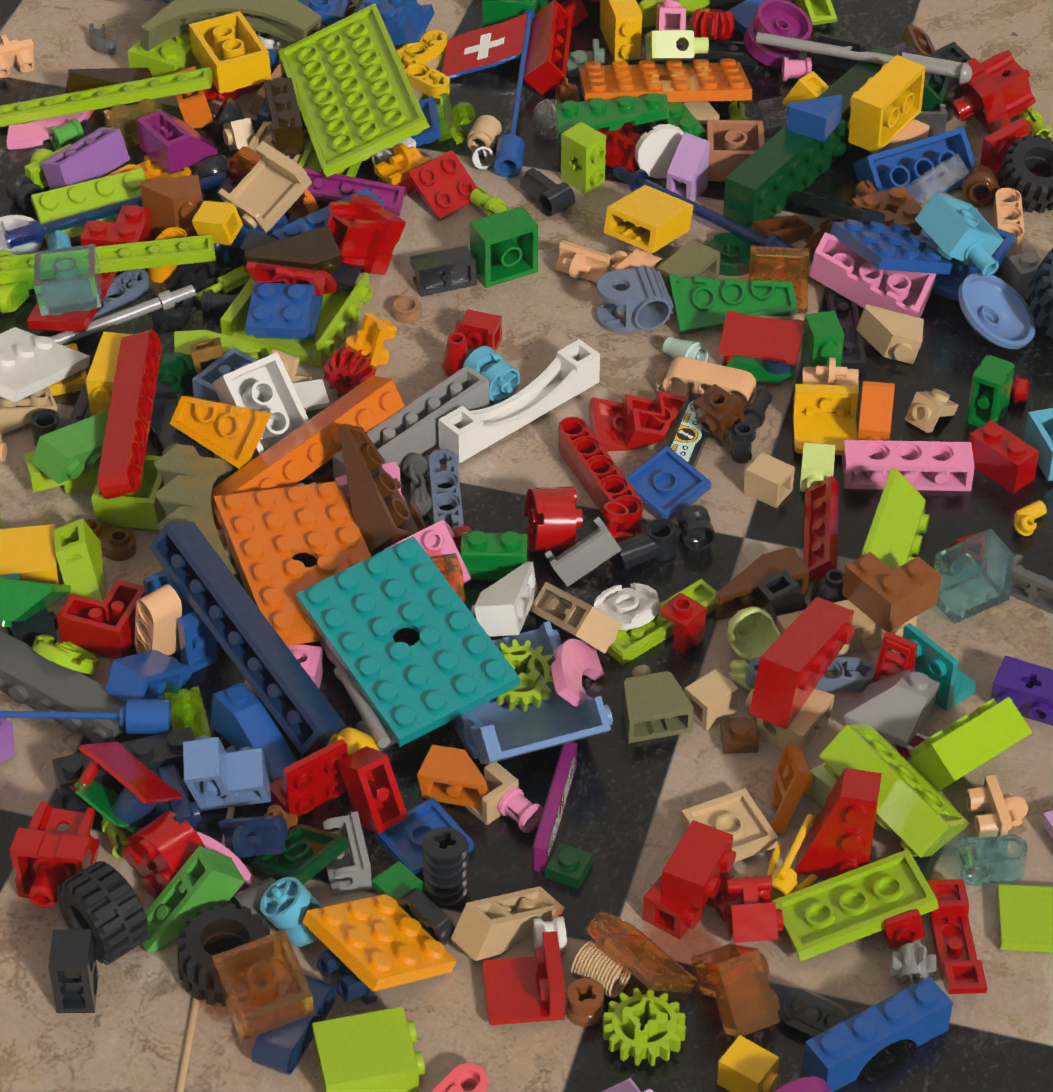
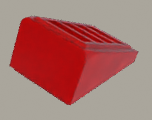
(893, 663)

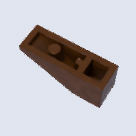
(743, 590)

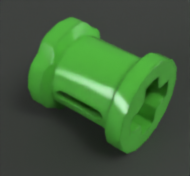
(65, 134)

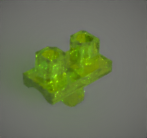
(452, 118)
(188, 711)

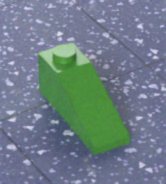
(200, 883)

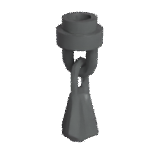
(416, 468)

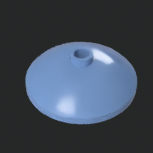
(996, 311)

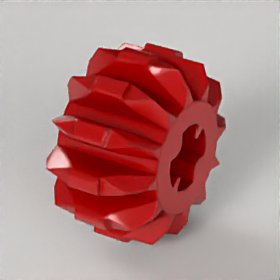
(712, 24)
(347, 370)

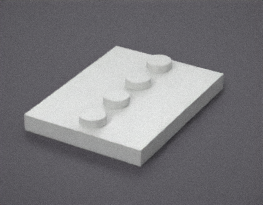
(34, 363)

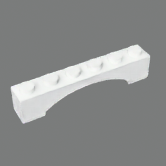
(568, 375)

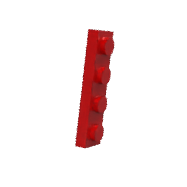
(821, 528)

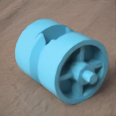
(502, 375)
(286, 906)

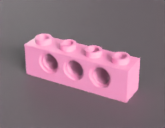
(923, 463)

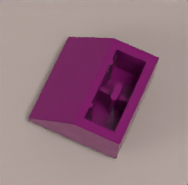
(172, 141)

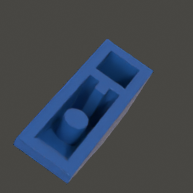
(246, 723)

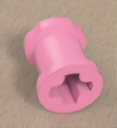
(795, 68)
(520, 809)

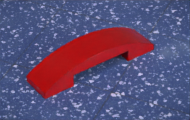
(954, 940)

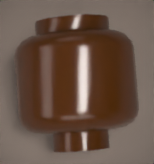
(979, 186)

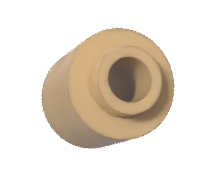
(484, 133)

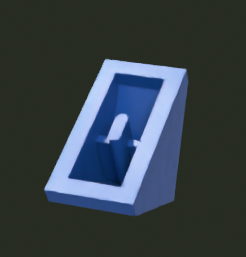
(814, 117)

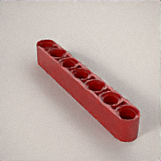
(129, 415)

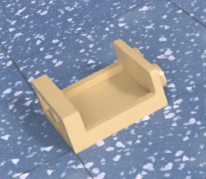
(267, 189)

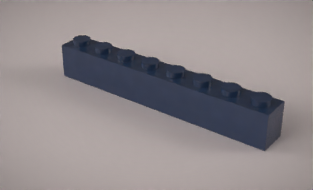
(247, 636)

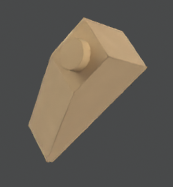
(576, 617)
(502, 921)

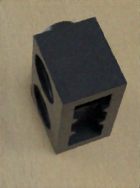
(73, 971)

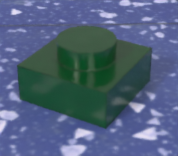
(569, 865)

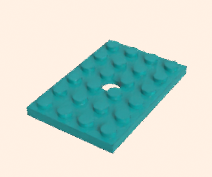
(414, 685)

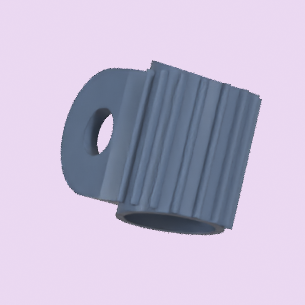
(644, 302)

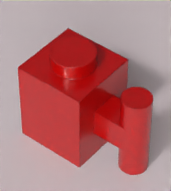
(752, 919)

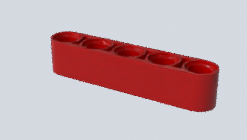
(598, 471)

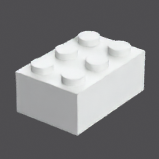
(266, 388)

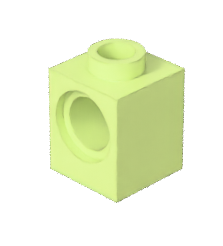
(816, 464)

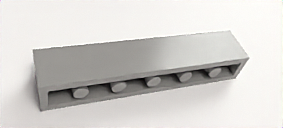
(416, 425)

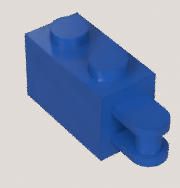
(146, 676)

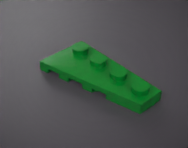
(612, 112)
(704, 302)

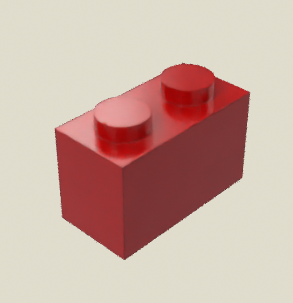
(1003, 456)
(373, 789)

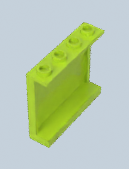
(335, 318)

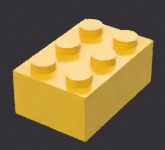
(231, 51)
(886, 104)

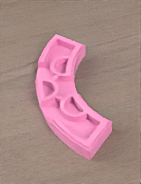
(35, 132)
(572, 661)

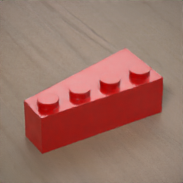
(799, 661)

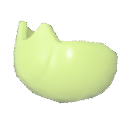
(751, 632)

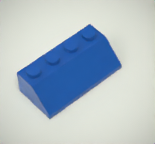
(910, 161)

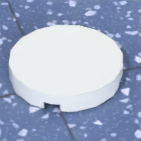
(657, 149)
(629, 606)

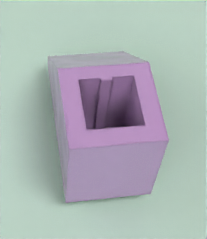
(689, 167)

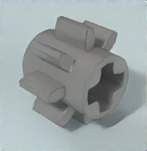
(912, 964)

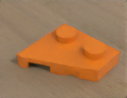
(790, 782)

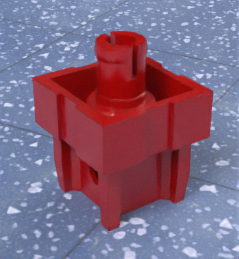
(994, 92)
(365, 232)
(51, 856)

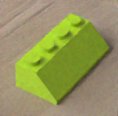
(897, 523)
(905, 798)

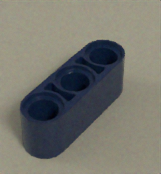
(286, 1045)

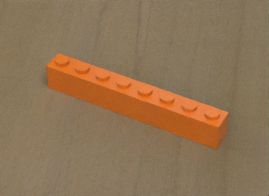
(314, 441)

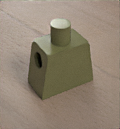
(655, 706)

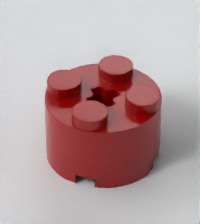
(552, 518)
(161, 850)

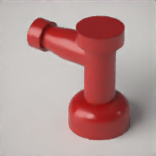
(616, 514)

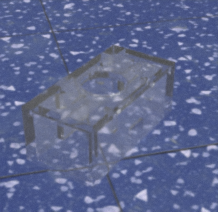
(937, 179)

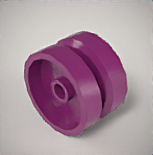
(780, 19)

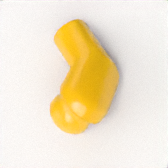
(1025, 517)

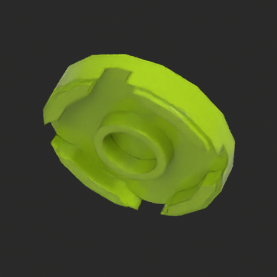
(66, 654)

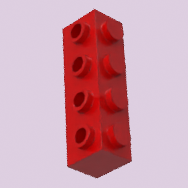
(548, 48)

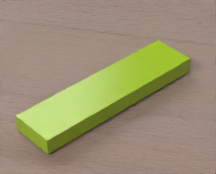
(638, 640)

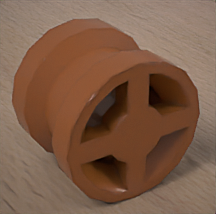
(591, 1009)

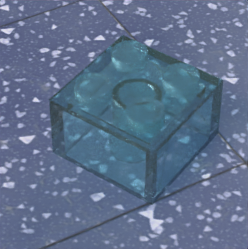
(67, 280)
(974, 576)

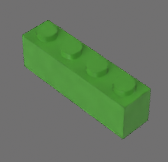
(71, 449)

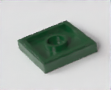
(305, 855)

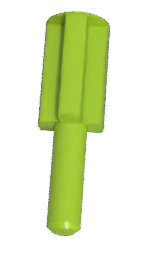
(228, 282)

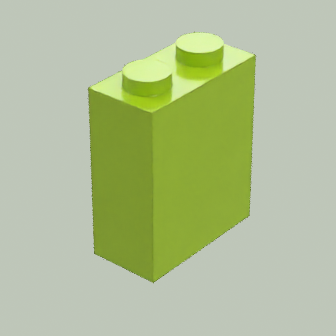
(368, 1053)

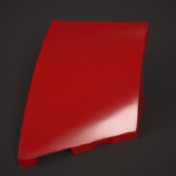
(273, 273)
(634, 421)

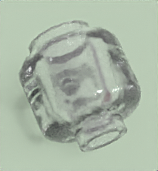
(545, 118)

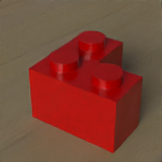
(132, 226)
(103, 625)
(699, 866)

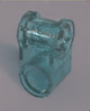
(994, 859)

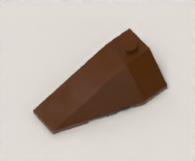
(374, 494)

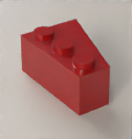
(844, 827)

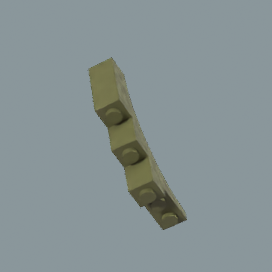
(279, 18)
(189, 488)

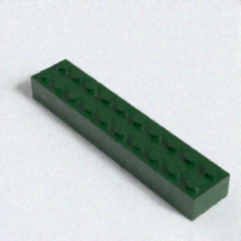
(790, 160)

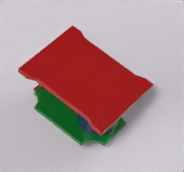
(761, 346)
(140, 791)

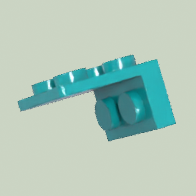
(941, 667)

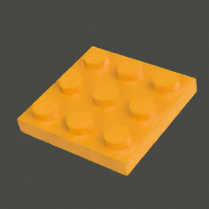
(379, 942)

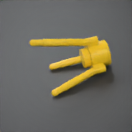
(784, 878)

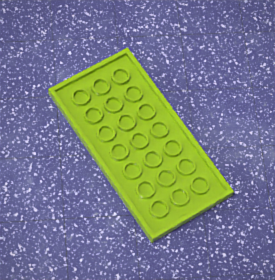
(352, 90)

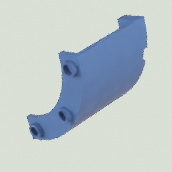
(500, 734)

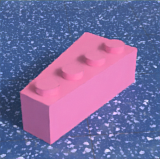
(864, 284)

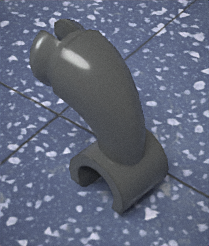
(99, 40)

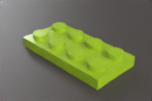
(86, 196)
(854, 904)

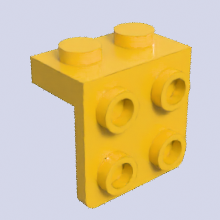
(824, 415)

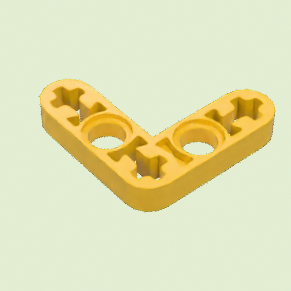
(430, 46)

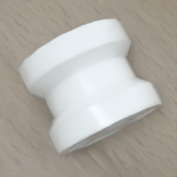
(556, 924)

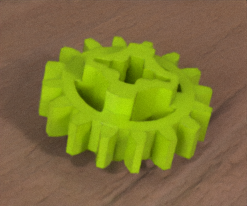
(532, 687)
(627, 1018)

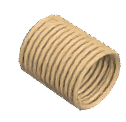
(597, 964)

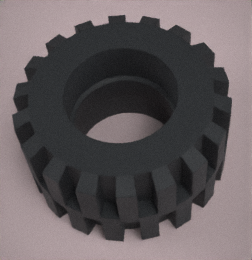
(1026, 156)
(108, 906)
(212, 933)

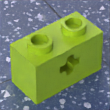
(583, 157)

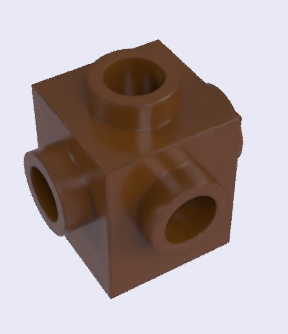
(718, 411)

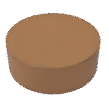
(406, 309)

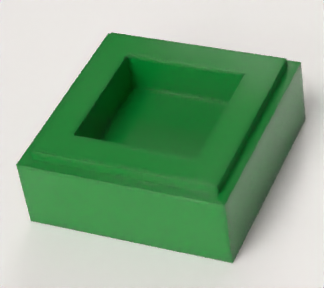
(396, 881)

